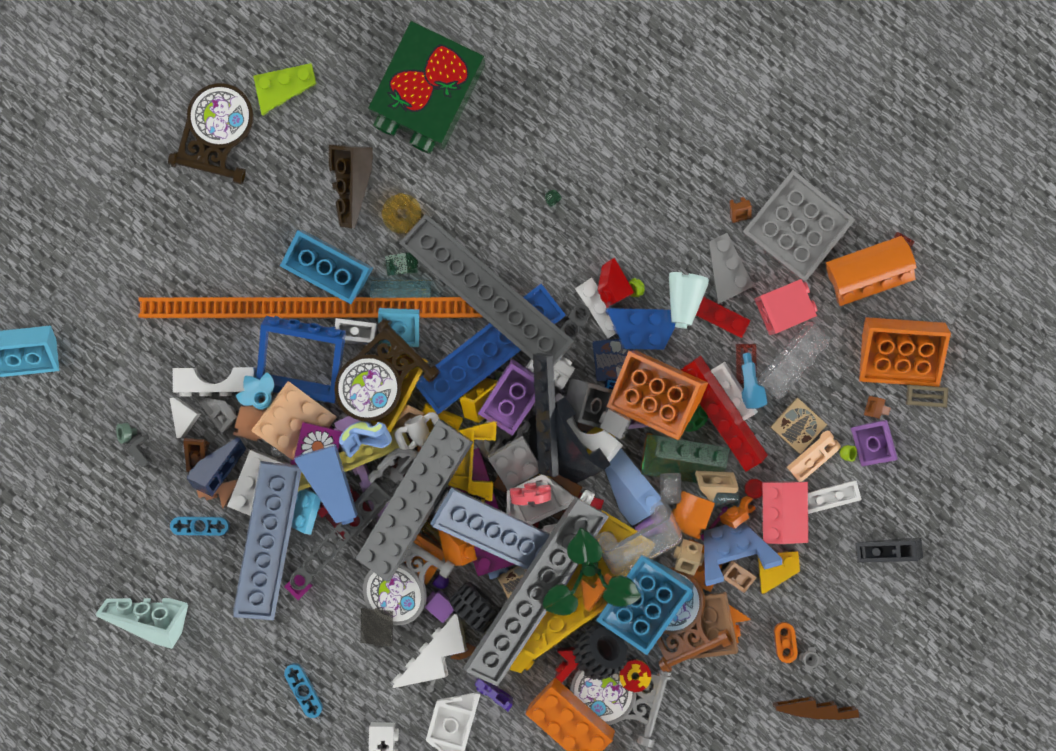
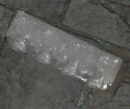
(793, 360)

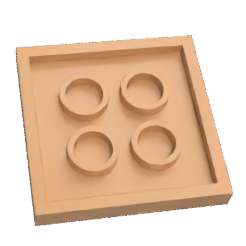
(284, 418)

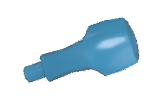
(753, 394)

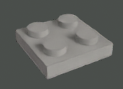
(514, 462)

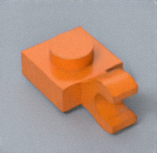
(737, 515)

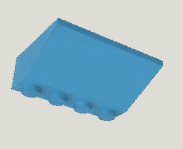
(661, 597)

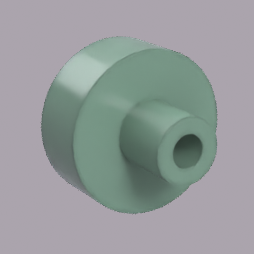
(125, 433)

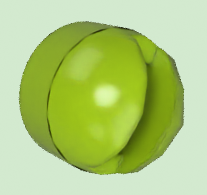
(848, 453)

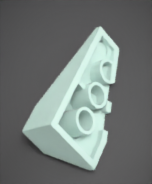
(154, 622)

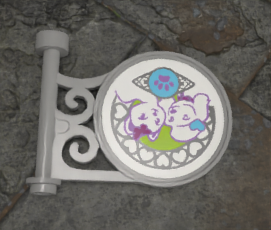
(406, 590)
(614, 702)

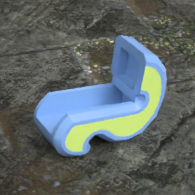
(365, 434)

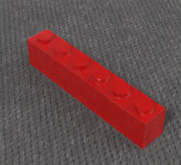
(727, 417)

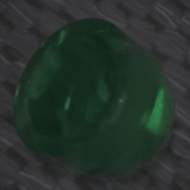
(552, 197)

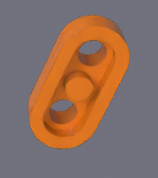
(785, 641)

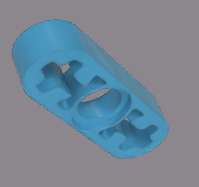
(185, 520)
(305, 706)

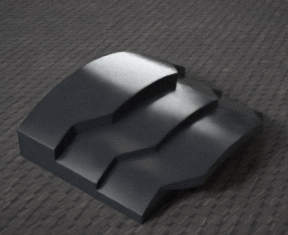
(572, 456)

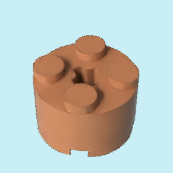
(246, 420)

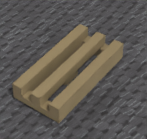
(909, 396)

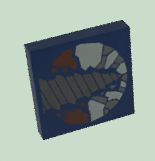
(608, 358)

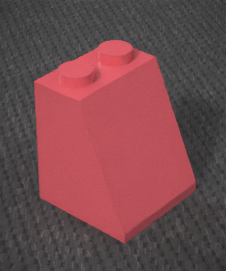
(786, 307)

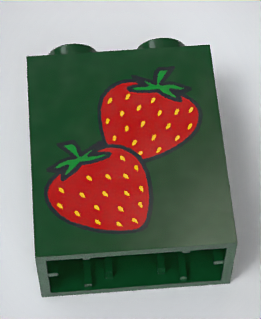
(425, 88)

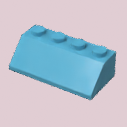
(28, 351)

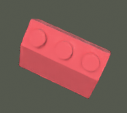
(785, 512)

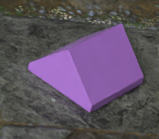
(874, 443)

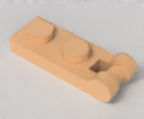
(814, 456)

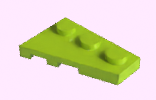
(281, 85)

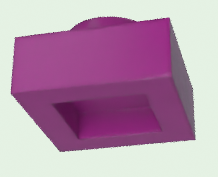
(299, 580)

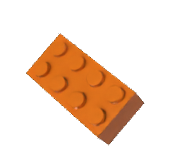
(569, 719)

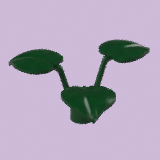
(587, 551)

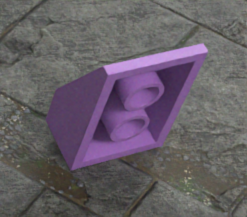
(510, 398)

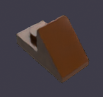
(194, 451)

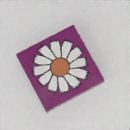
(316, 437)

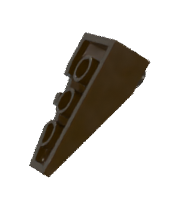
(352, 174)

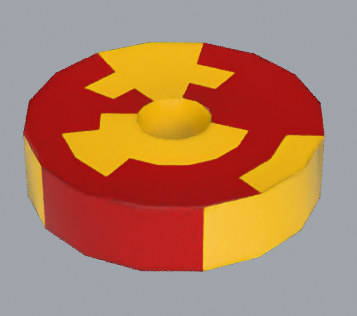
(641, 682)

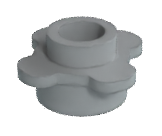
(804, 657)

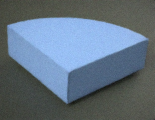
(495, 574)

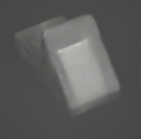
(670, 487)

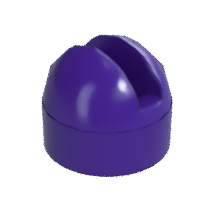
(440, 582)

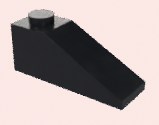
(890, 550)

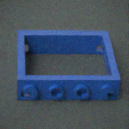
(309, 331)

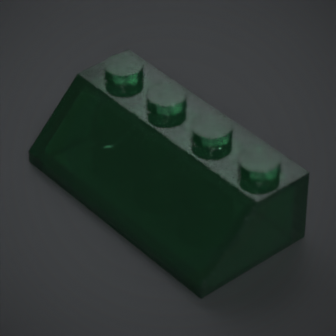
(670, 455)

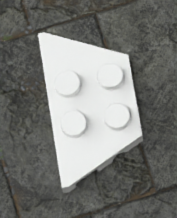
(535, 512)
(452, 722)

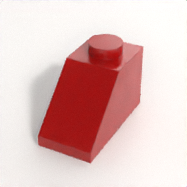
(613, 284)

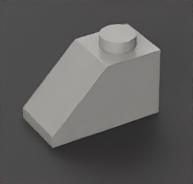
(615, 423)

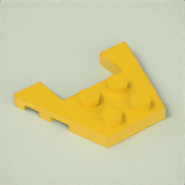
(463, 475)

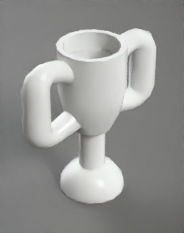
(417, 430)

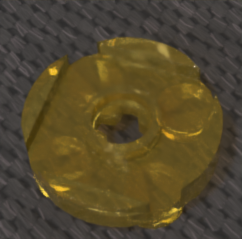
(402, 202)

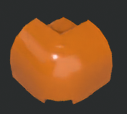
(692, 514)

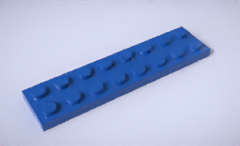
(480, 357)

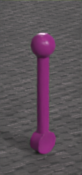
(724, 509)

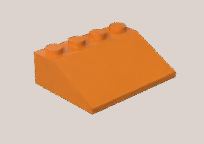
(903, 351)
(656, 394)

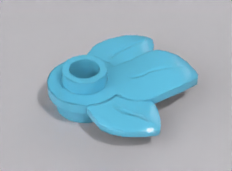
(256, 389)

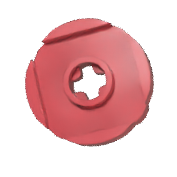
(530, 493)

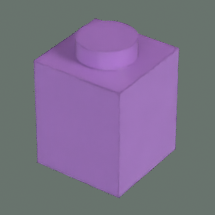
(439, 605)

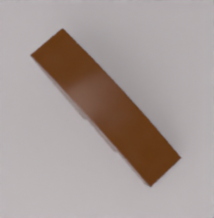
(808, 708)

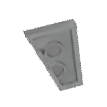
(728, 269)

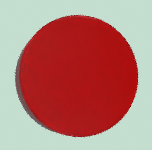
(753, 488)

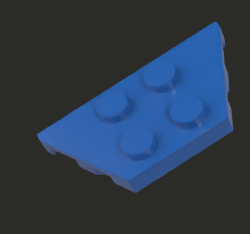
(642, 327)

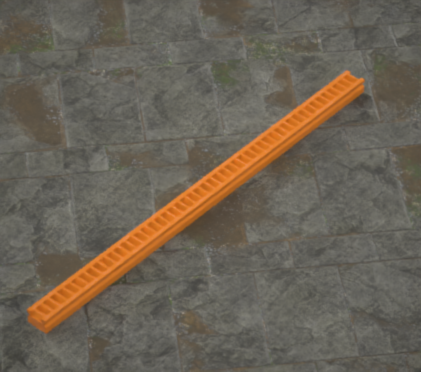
(299, 307)

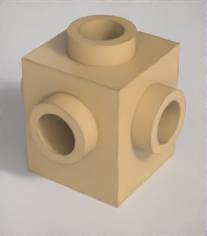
(691, 553)

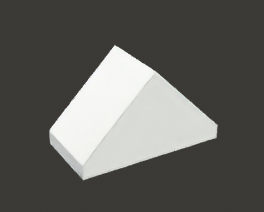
(183, 416)

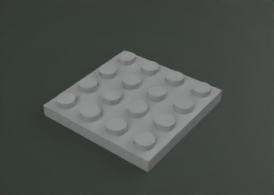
(798, 226)

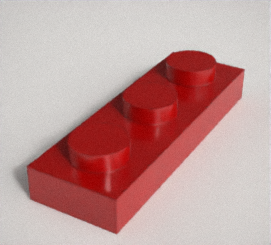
(722, 317)

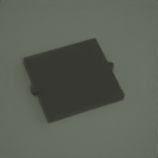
(376, 626)

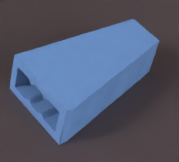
(328, 479)

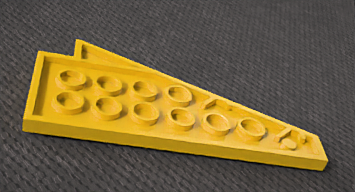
(556, 627)

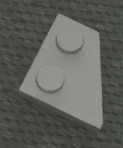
(219, 412)

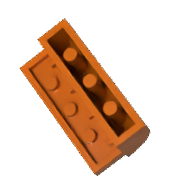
(871, 270)

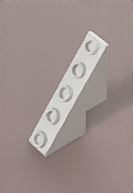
(431, 661)

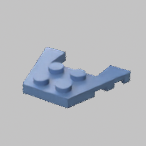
(729, 544)

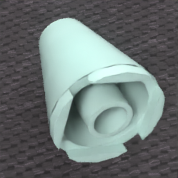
(685, 297)

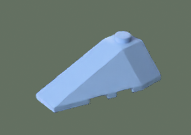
(630, 488)

